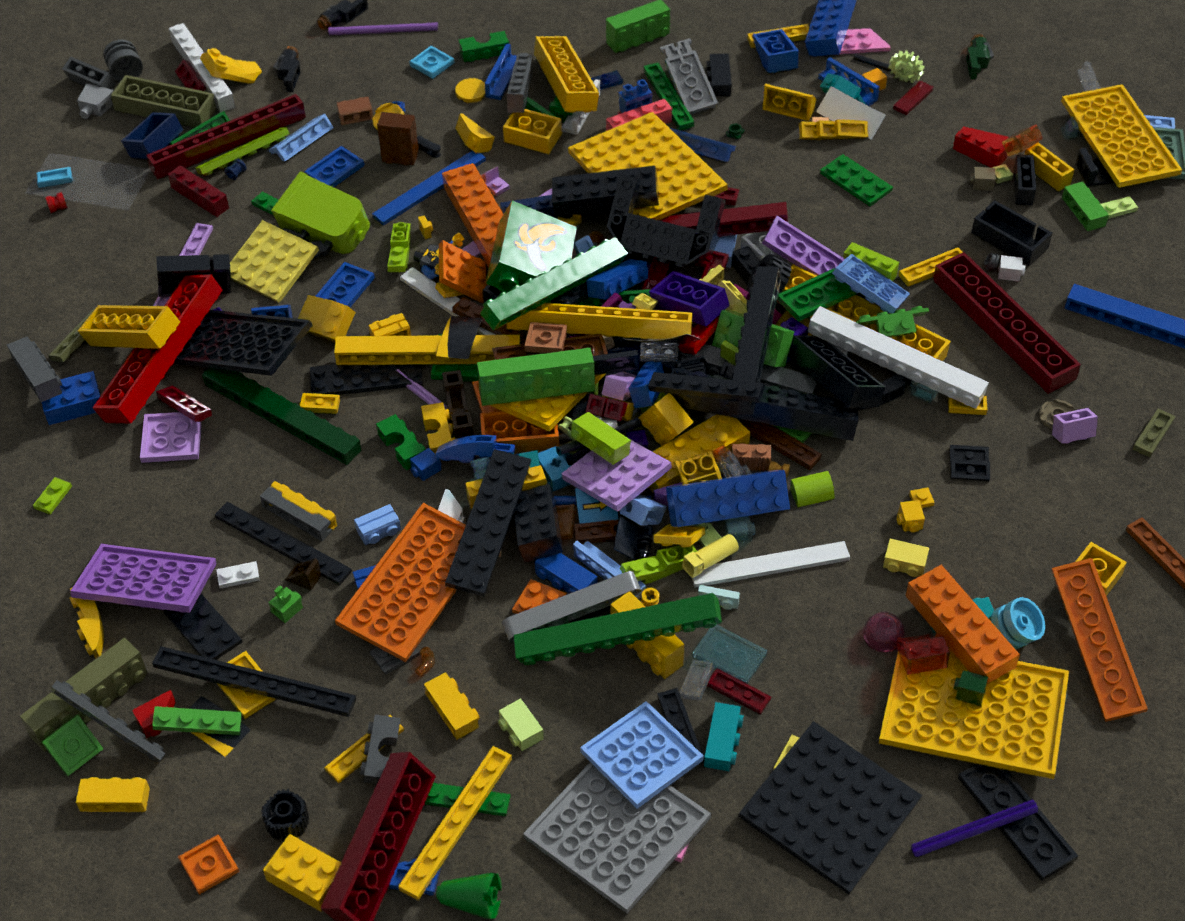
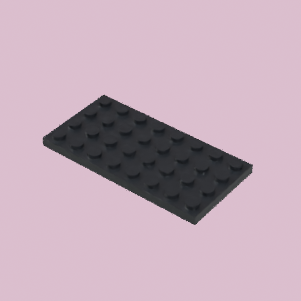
(243, 342)

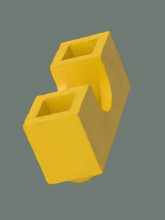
(436, 418)

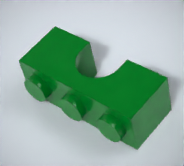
(473, 50)
(395, 431)

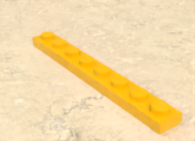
(455, 823)

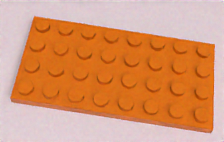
(406, 585)

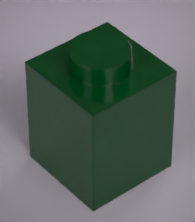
(971, 687)

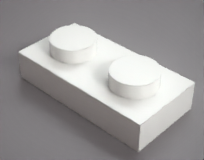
(238, 574)

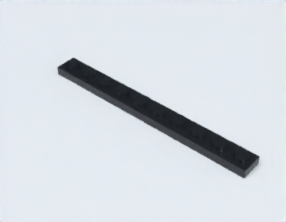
(254, 681)

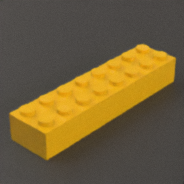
(566, 74)

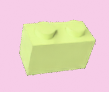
(520, 724)

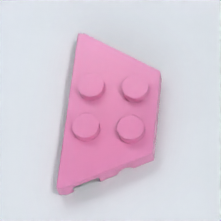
(863, 41)

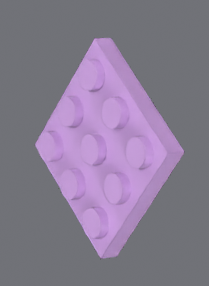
(169, 438)

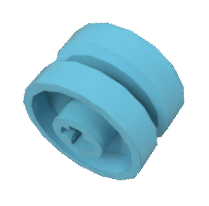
(1019, 622)

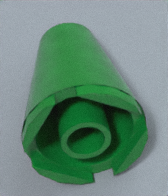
(472, 894)

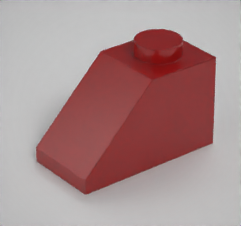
(145, 713)

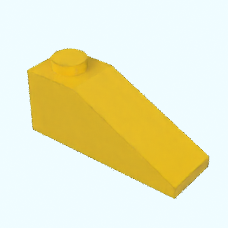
(474, 135)

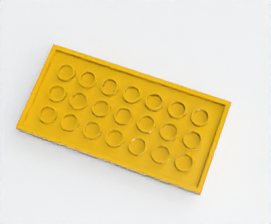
(1121, 136)

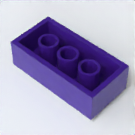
(691, 295)

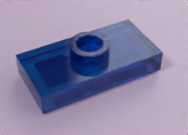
(609, 79)

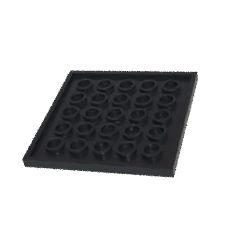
(830, 807)

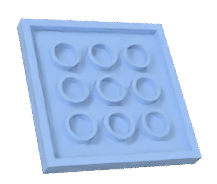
(641, 754)

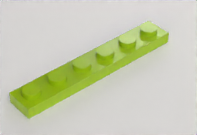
(249, 149)

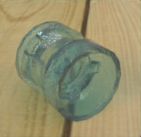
(480, 466)

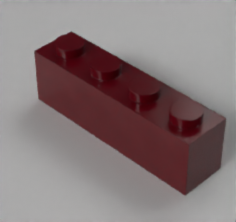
(198, 191)

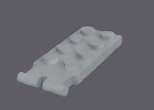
(689, 77)

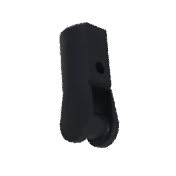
(428, 147)

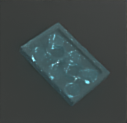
(730, 653)

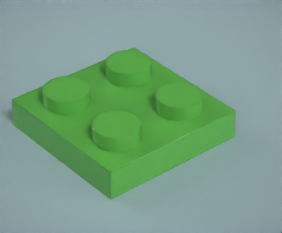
(72, 745)

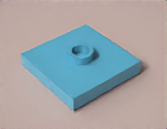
(431, 62)

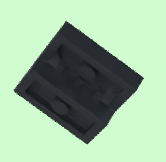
(969, 462)

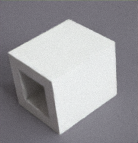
(1011, 268)

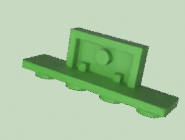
(894, 324)

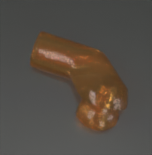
(428, 661)

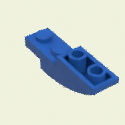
(468, 447)

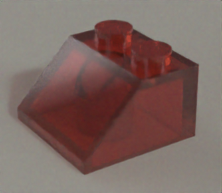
(923, 653)

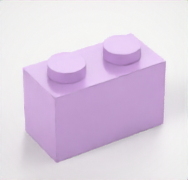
(1074, 425)

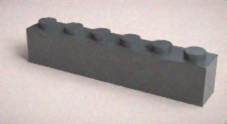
(520, 83)
(35, 368)

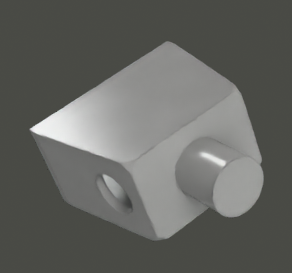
(94, 100)

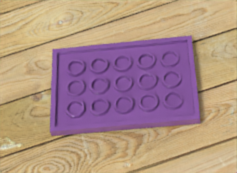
(144, 578)

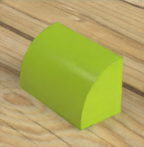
(812, 489)

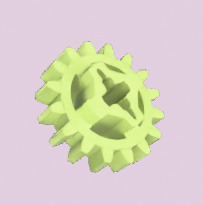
(906, 66)

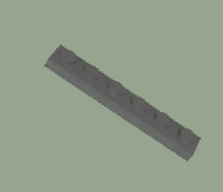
(102, 717)

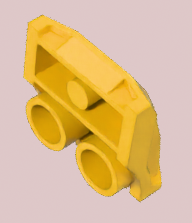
(698, 468)

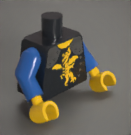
(430, 258)

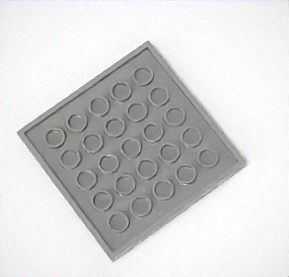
(612, 843)

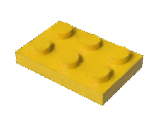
(245, 701)

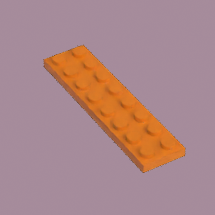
(1099, 640)

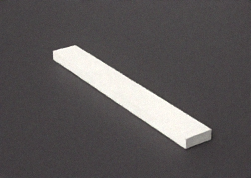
(427, 288)
(772, 564)

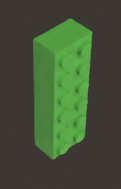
(536, 376)

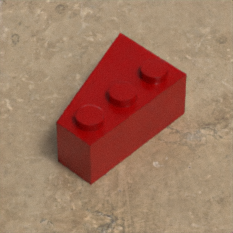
(981, 146)

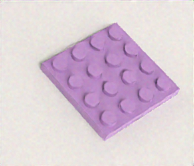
(620, 482)

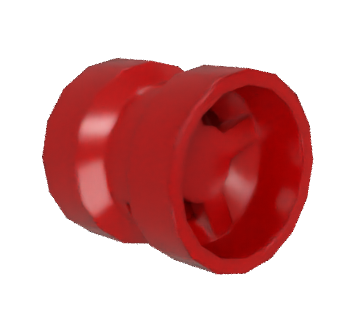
(56, 202)

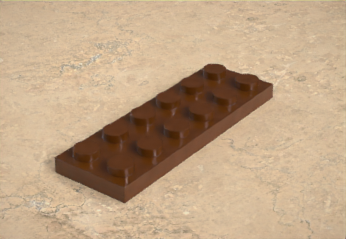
(594, 342)

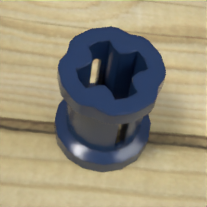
(235, 169)

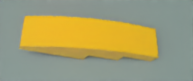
(833, 129)

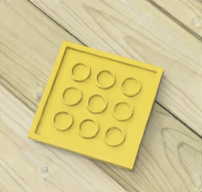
(271, 261)

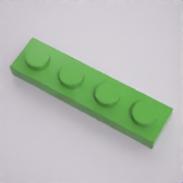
(196, 720)

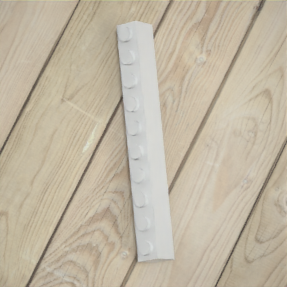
(898, 357)

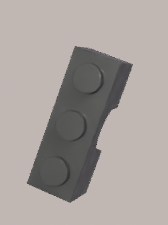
(383, 732)

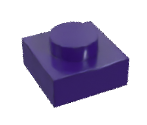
(638, 437)

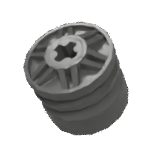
(122, 59)

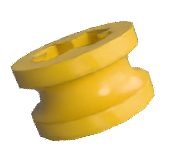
(650, 591)

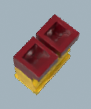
(610, 407)

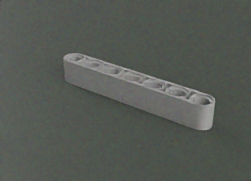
(572, 605)

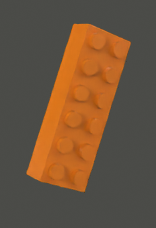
(962, 624)

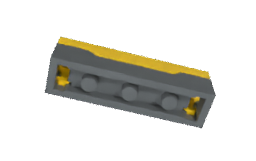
(298, 510)

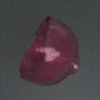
(883, 631)

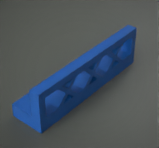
(500, 75)
(868, 97)
(706, 146)

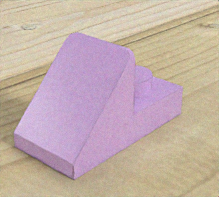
(494, 182)

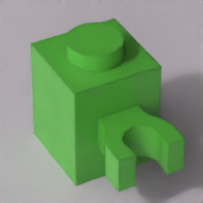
(285, 603)

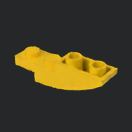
(90, 625)

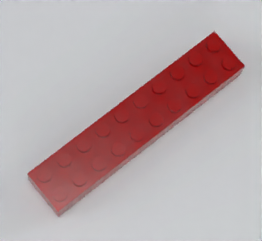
(148, 366)

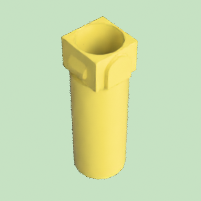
(709, 555)

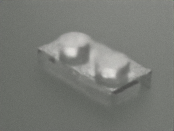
(659, 351)
(696, 680)

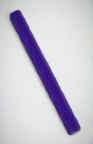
(974, 828)

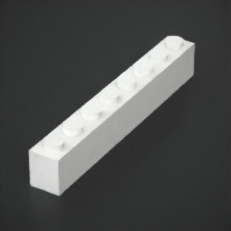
(192, 52)

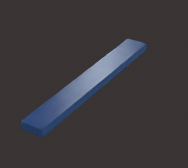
(422, 190)

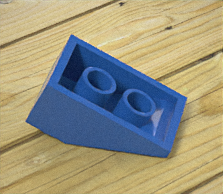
(776, 51)

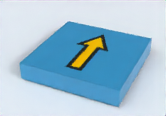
(592, 510)

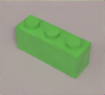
(1085, 206)

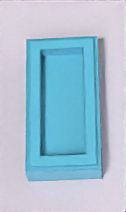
(54, 177)

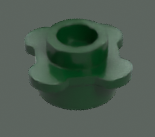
(735, 131)

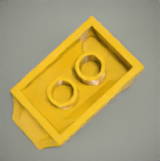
(228, 68)

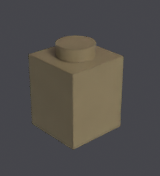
(982, 178)

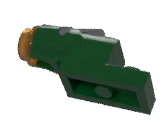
(978, 55)

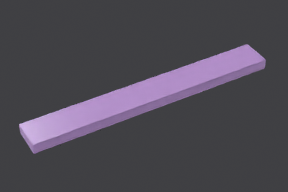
(192, 247)

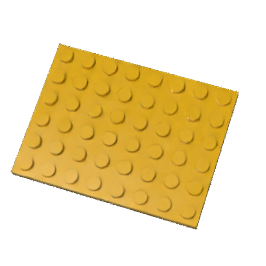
(650, 142)
(1011, 729)

